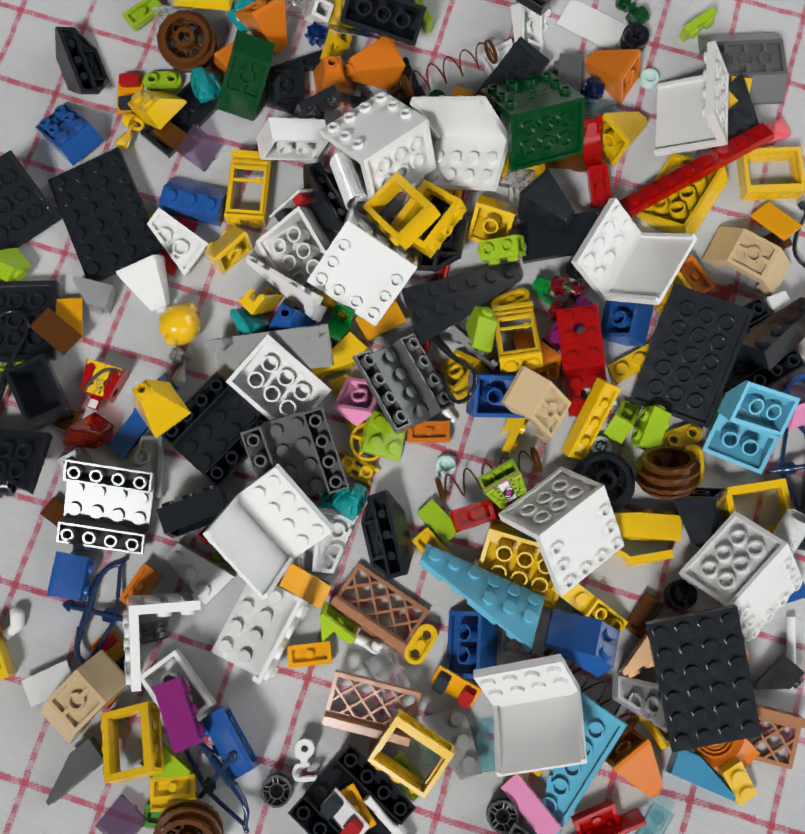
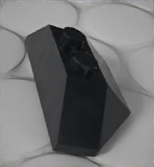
(79, 62)
(326, 196)
(452, 246)
(387, 535)

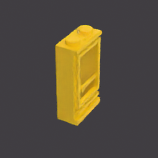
(249, 161)
(529, 357)

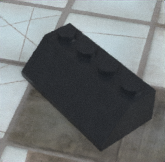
(388, 18)

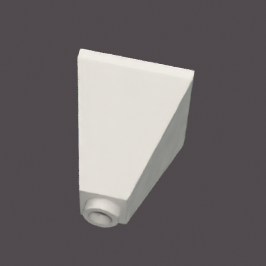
(148, 281)

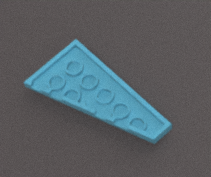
(492, 596)
(569, 784)

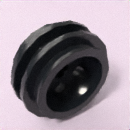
(612, 462)

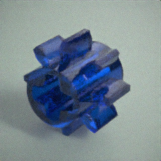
(311, 33)
(592, 88)

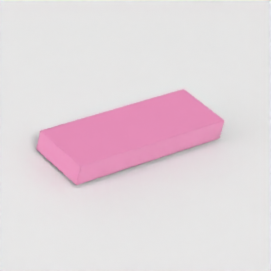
(530, 806)

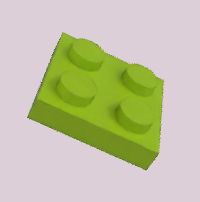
(380, 438)

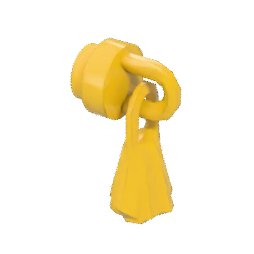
(129, 121)

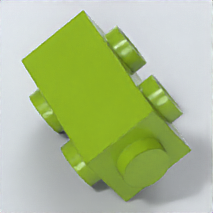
(502, 248)
(651, 427)

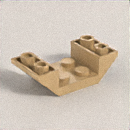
(750, 256)
(537, 401)
(83, 695)

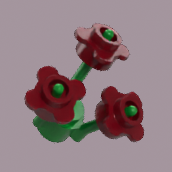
(557, 285)

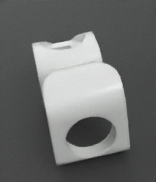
(303, 751)

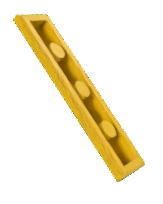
(590, 419)

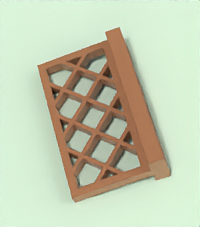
(373, 626)
(784, 719)
(362, 723)

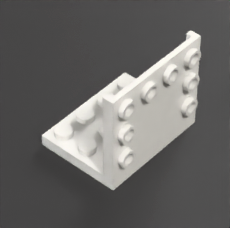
(694, 109)
(384, 140)
(468, 141)
(627, 263)
(363, 268)
(570, 523)
(267, 529)
(747, 569)
(163, 606)
(260, 631)
(534, 715)

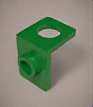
(338, 325)

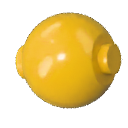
(179, 324)

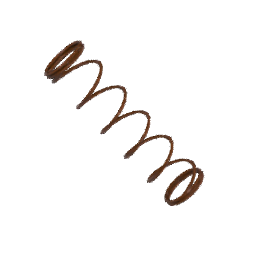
(409, 84)
(442, 491)
(632, 722)

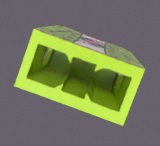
(503, 484)

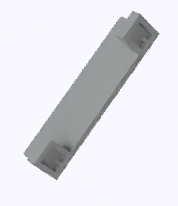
(307, 344)

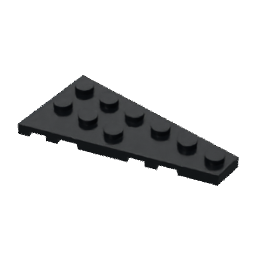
(447, 301)
(23, 457)

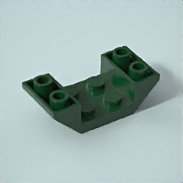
(245, 75)

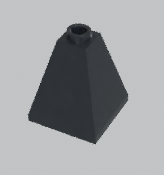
(545, 203)
(701, 512)

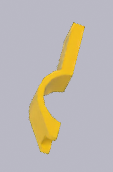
(645, 558)

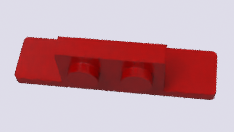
(605, 820)

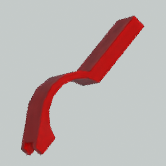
(595, 163)
(476, 514)

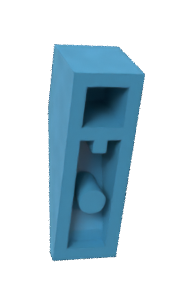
(695, 770)

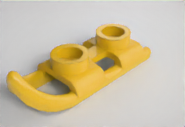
(365, 471)

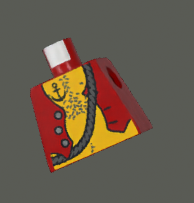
(102, 382)

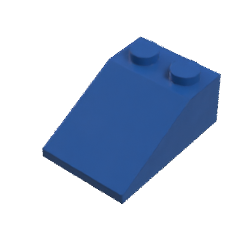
(489, 394)
(582, 641)

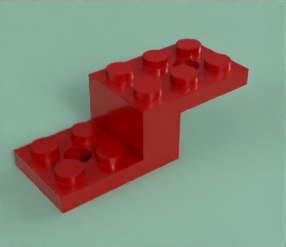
(580, 352)

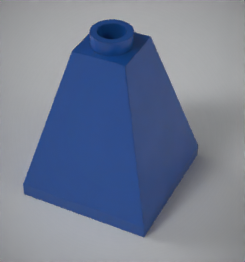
(289, 317)

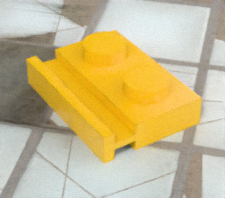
(170, 790)

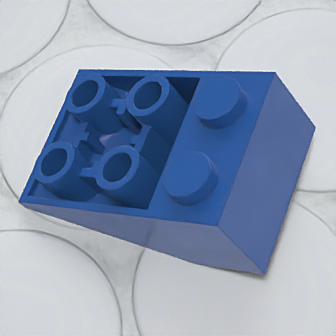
(69, 133)

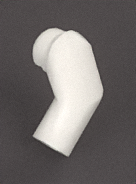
(17, 622)
(374, 646)

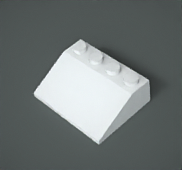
(295, 246)
(277, 381)

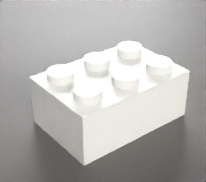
(291, 139)
(175, 666)

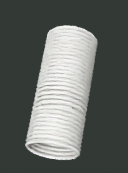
(349, 181)
(793, 527)

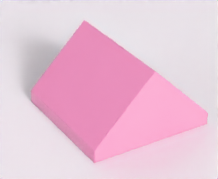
(355, 401)

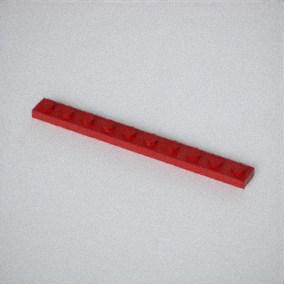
(696, 169)

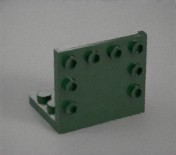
(542, 119)

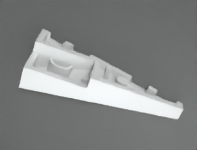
(529, 25)
(301, 296)

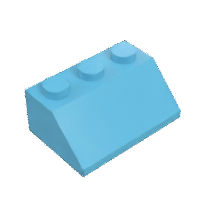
(759, 407)
(739, 443)

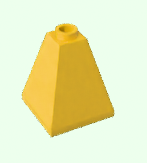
(619, 133)
(159, 405)

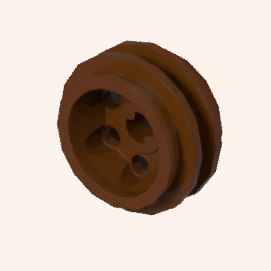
(175, 28)
(667, 472)
(193, 817)

